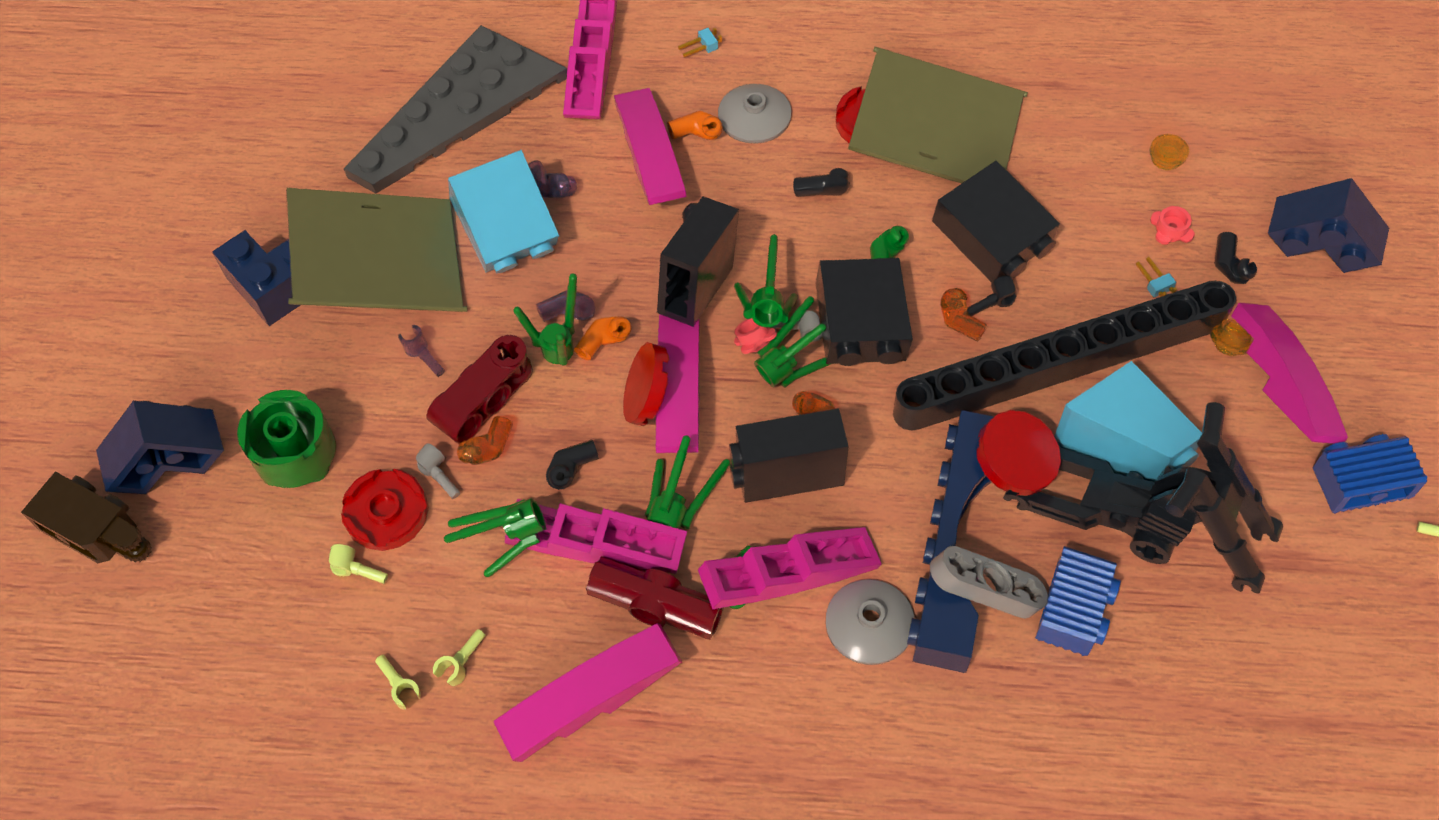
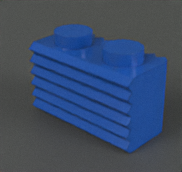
(1369, 473)
(1077, 602)

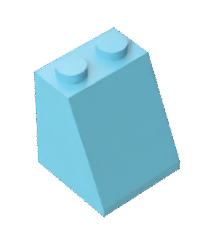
(503, 212)
(1129, 426)

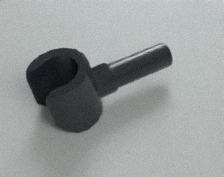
(1003, 295)

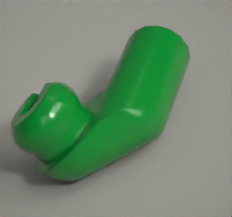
(889, 243)

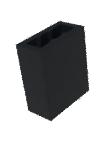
(996, 222)
(697, 261)
(863, 311)
(789, 455)

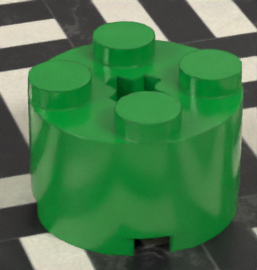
(287, 439)

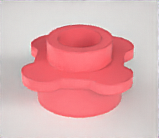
(1174, 217)
(752, 336)

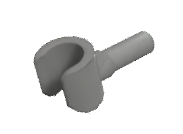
(806, 324)
(428, 462)

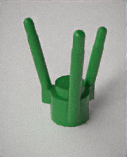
(767, 303)
(555, 338)
(777, 364)
(669, 506)
(519, 520)

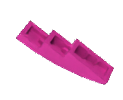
(590, 59)
(650, 146)
(1294, 378)
(681, 402)
(613, 535)
(789, 568)
(587, 691)

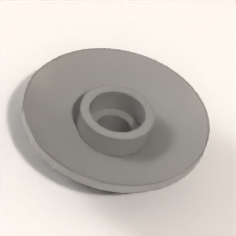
(754, 113)
(863, 639)

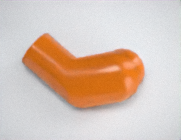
(696, 123)
(603, 332)

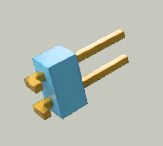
(706, 38)
(1158, 286)

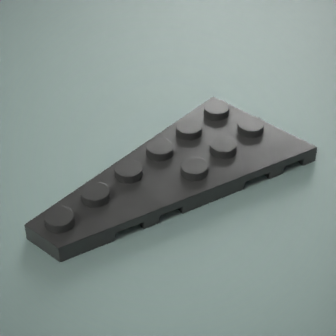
(458, 101)

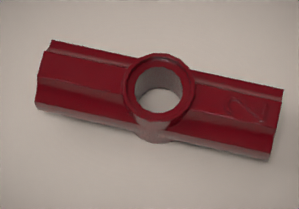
(653, 597)

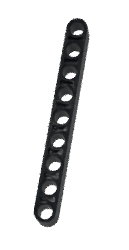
(1197, 313)

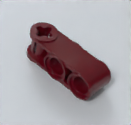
(481, 389)

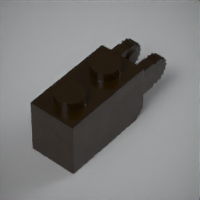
(85, 520)

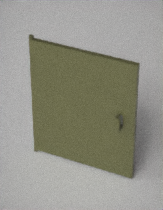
(934, 118)
(372, 251)

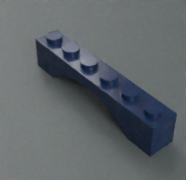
(947, 621)

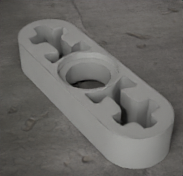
(962, 574)

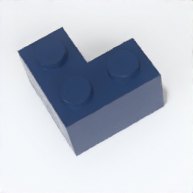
(1331, 219)
(257, 275)
(157, 440)

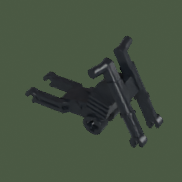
(1165, 510)

